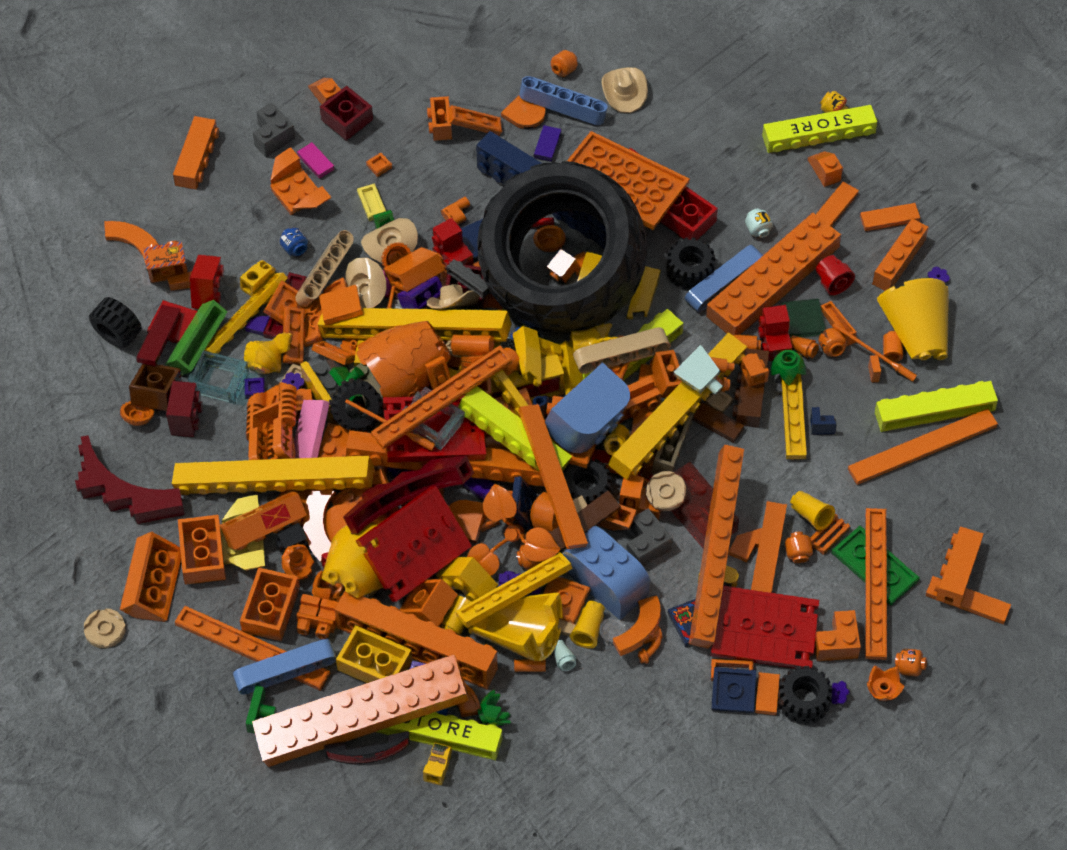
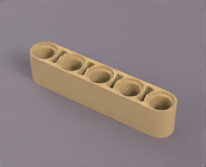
(324, 268)
(621, 350)

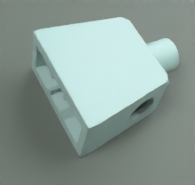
(699, 372)

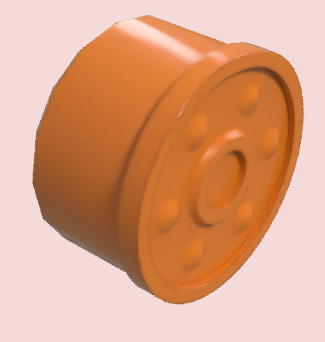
(543, 514)

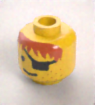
(833, 102)

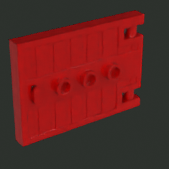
(466, 441)
(414, 543)
(765, 628)

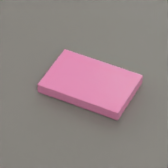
(310, 428)

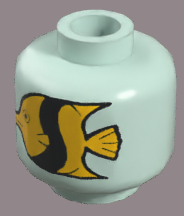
(758, 223)

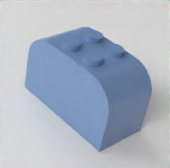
(589, 411)
(609, 571)

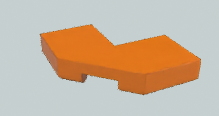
(745, 544)

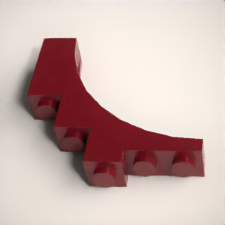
(406, 486)
(142, 502)

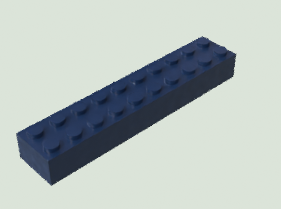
(504, 160)

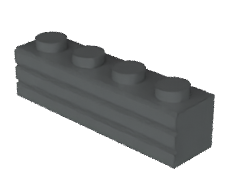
(467, 278)

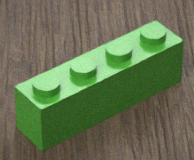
(197, 337)

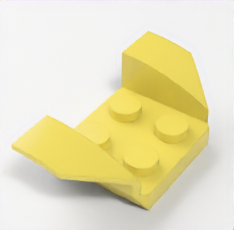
(251, 556)

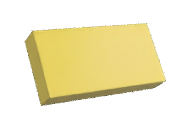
(370, 200)

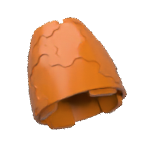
(400, 356)

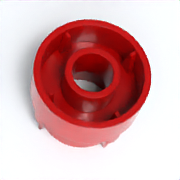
(835, 275)

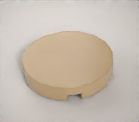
(666, 491)
(104, 628)

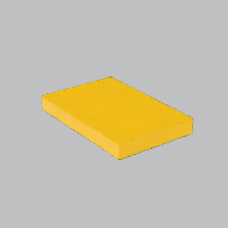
(318, 391)

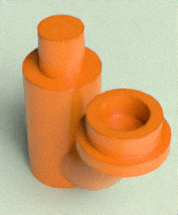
(723, 365)
(644, 655)

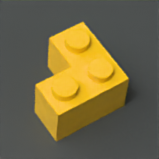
(468, 576)

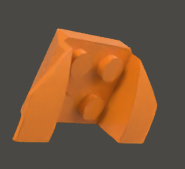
(293, 185)

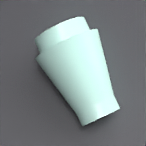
(564, 657)

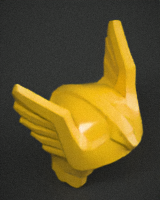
(590, 336)
(267, 355)

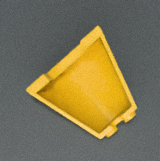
(919, 316)
(348, 564)
(525, 626)

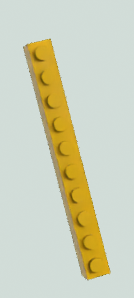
(444, 322)
(669, 415)
(273, 475)

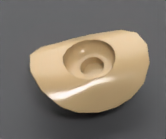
(625, 89)
(398, 230)
(369, 281)
(453, 297)

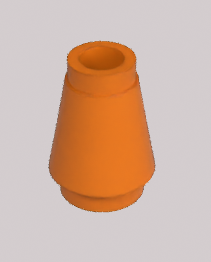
(804, 346)

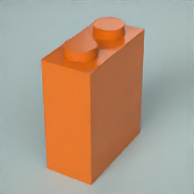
(414, 269)

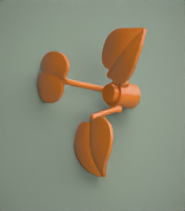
(538, 544)

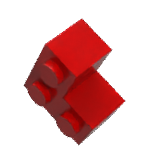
(449, 243)
(205, 280)
(774, 330)

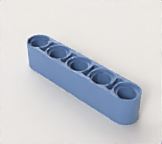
(563, 100)
(721, 278)
(285, 666)

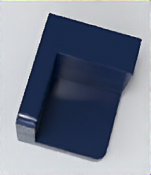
(821, 424)

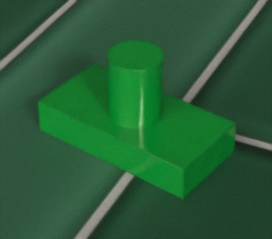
(341, 373)
(257, 708)

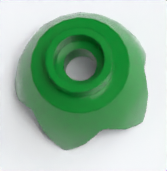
(790, 369)
(490, 712)

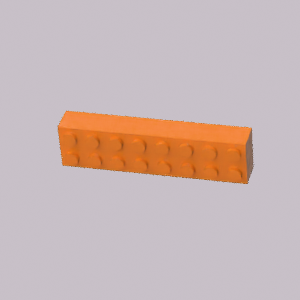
(773, 275)
(424, 638)

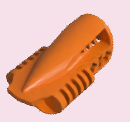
(271, 423)

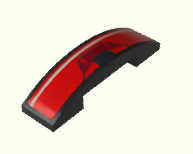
(367, 754)

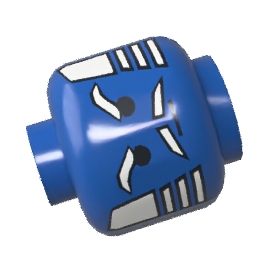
(293, 241)

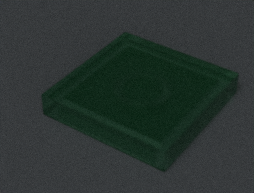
(804, 317)

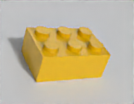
(372, 656)

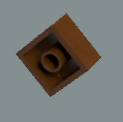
(153, 386)

